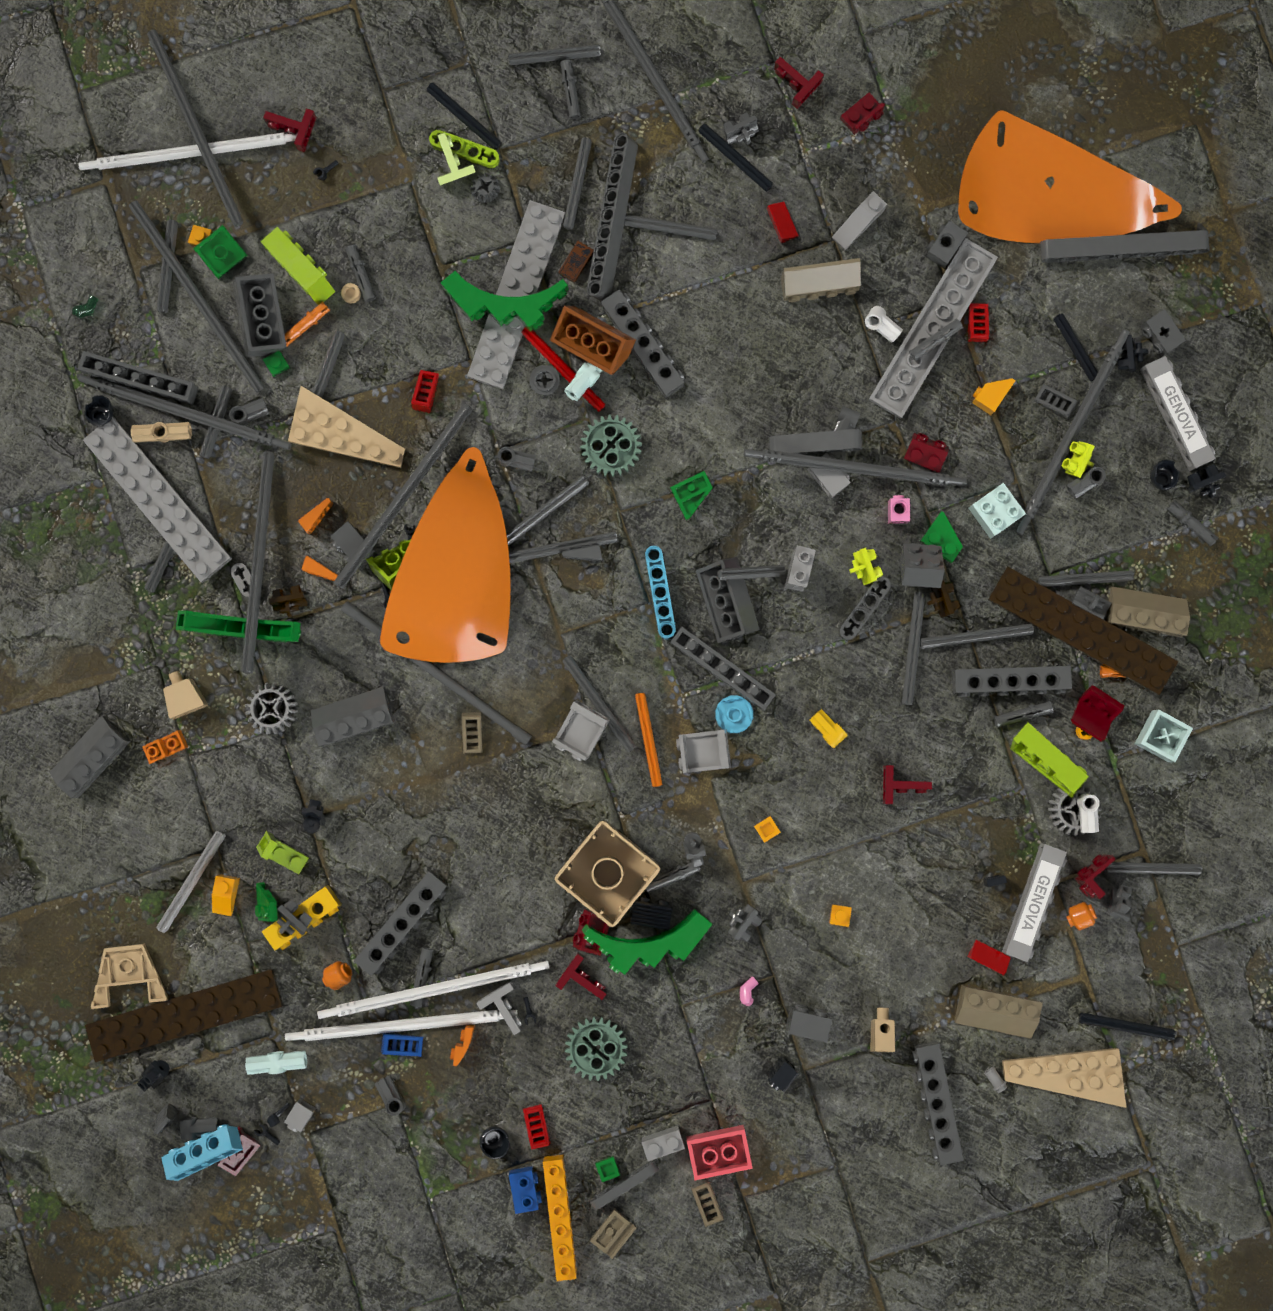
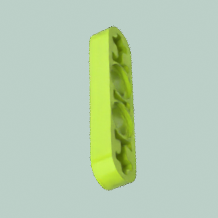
(466, 145)

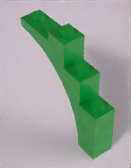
(527, 308)
(235, 626)
(624, 952)

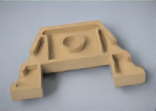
(127, 966)

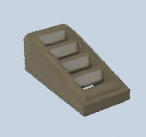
(471, 716)
(707, 1222)

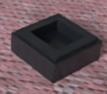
(994, 880)

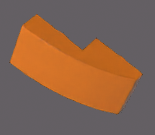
(165, 746)
(460, 1049)

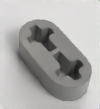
(238, 579)

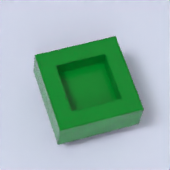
(276, 363)
(607, 1169)

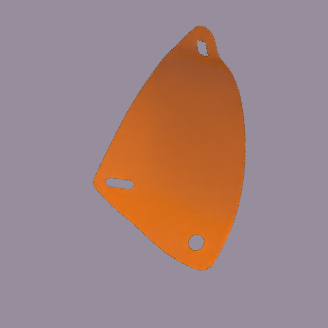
(1084, 201)
(453, 574)

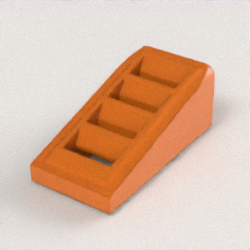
(313, 517)
(315, 568)

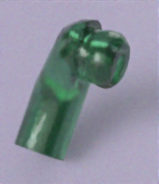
(85, 309)

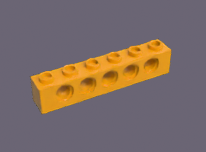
(559, 1217)

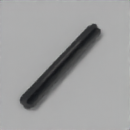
(463, 116)
(735, 157)
(1127, 1026)

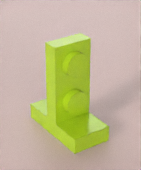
(273, 849)

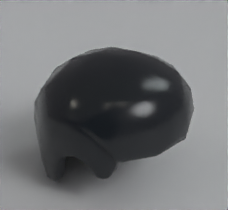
(99, 410)
(1164, 475)
(494, 1142)

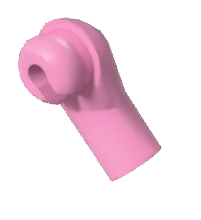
(746, 993)

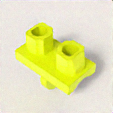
(1080, 460)
(863, 566)

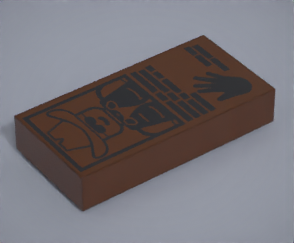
(576, 261)

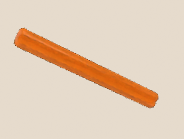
(648, 739)

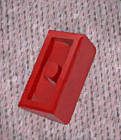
(782, 221)
(989, 957)

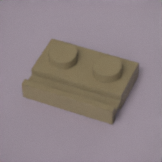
(613, 1233)

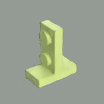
(453, 162)

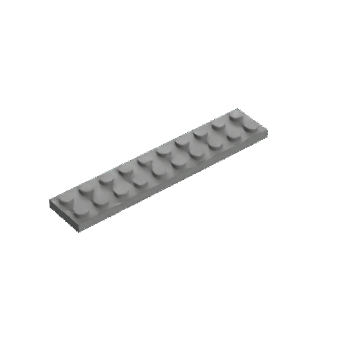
(521, 278)
(945, 304)
(157, 499)

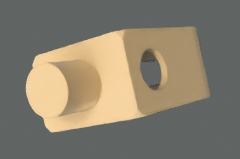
(182, 696)
(882, 1041)

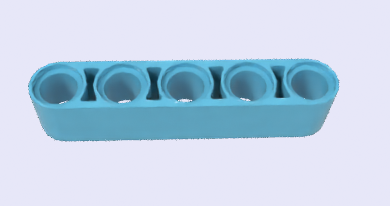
(660, 583)

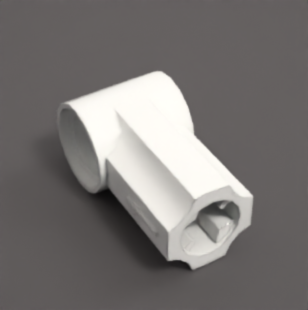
(884, 325)
(1088, 816)

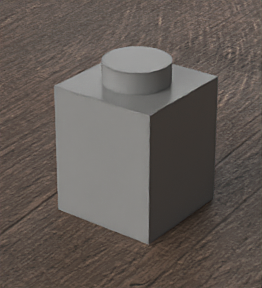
(299, 1116)

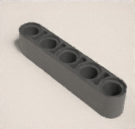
(818, 442)

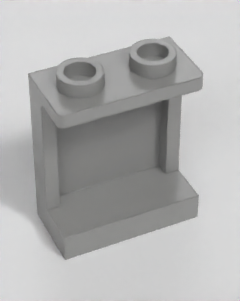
(799, 568)
(580, 731)
(704, 751)

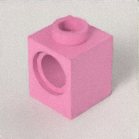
(895, 518)

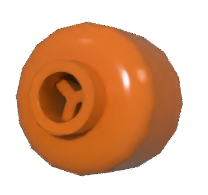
(1081, 916)
(337, 975)

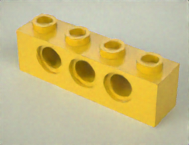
(330, 906)

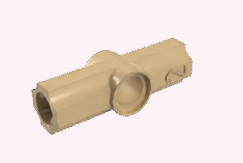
(173, 431)

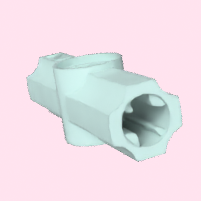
(585, 378)
(276, 1062)

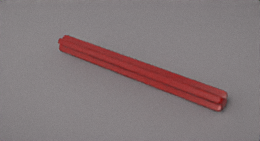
(560, 366)

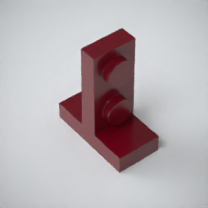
(797, 81)
(302, 129)
(900, 786)
(581, 977)

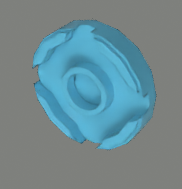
(734, 714)

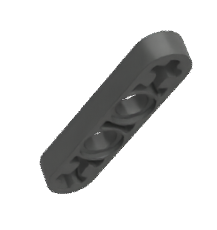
(862, 606)
(624, 1185)

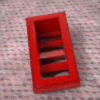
(978, 337)
(424, 403)
(541, 1143)

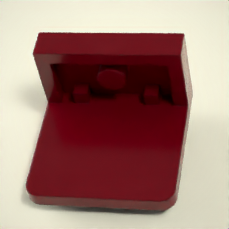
(1096, 712)
(1086, 876)

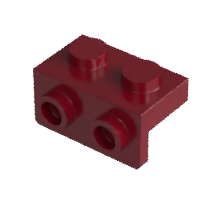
(927, 452)

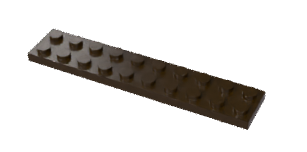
(1083, 631)
(183, 1015)

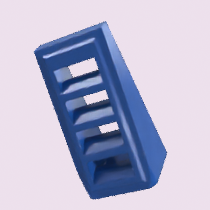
(385, 1041)

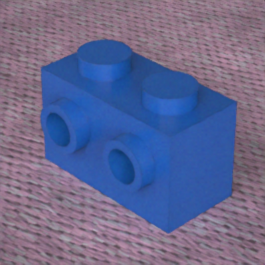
(524, 1189)

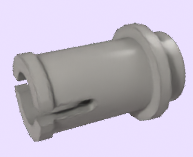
(995, 1079)

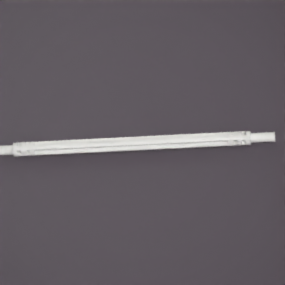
(187, 151)
(433, 989)
(397, 1025)

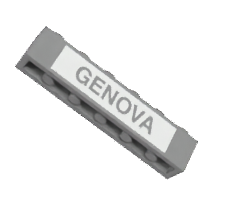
(1177, 413)
(1034, 902)

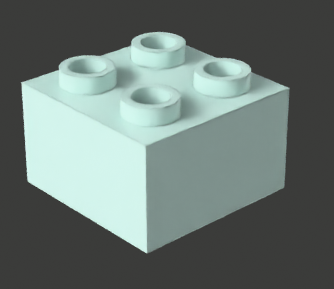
(997, 510)
(1163, 736)

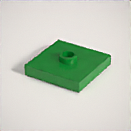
(220, 252)

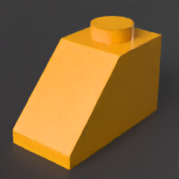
(991, 395)
(224, 894)

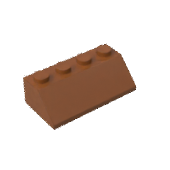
(592, 339)

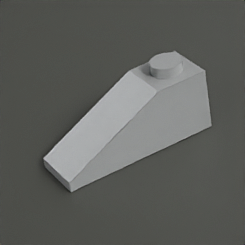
(859, 220)

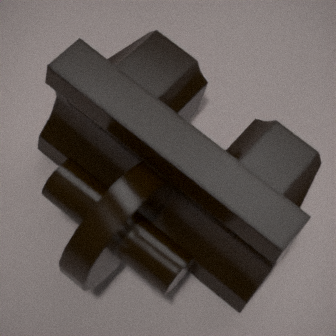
(941, 600)
(288, 603)

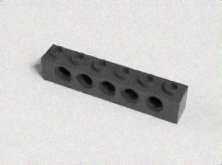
(138, 378)
(666, 386)
(722, 669)
(1060, 674)
(366, 958)
(952, 1151)

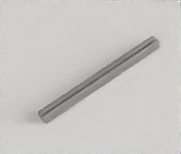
(191, 881)

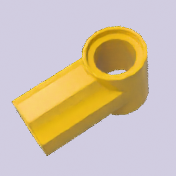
(830, 731)

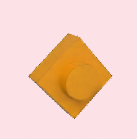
(198, 234)
(767, 829)
(840, 915)

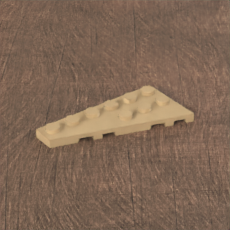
(332, 430)
(1084, 1074)

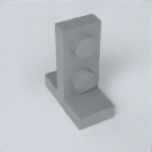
(503, 1006)

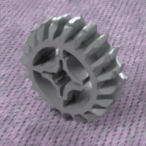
(277, 702)
(1057, 809)

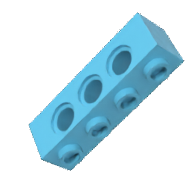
(178, 1168)

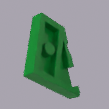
(691, 493)
(942, 534)
(266, 904)

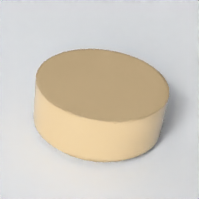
(350, 293)

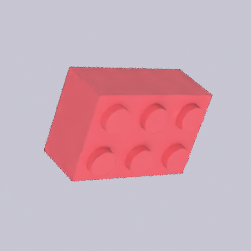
(719, 1152)

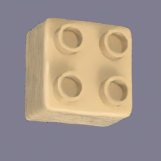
(607, 873)

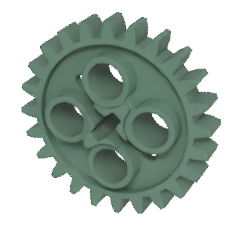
(624, 456)
(608, 1035)

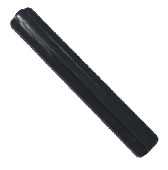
(1076, 346)

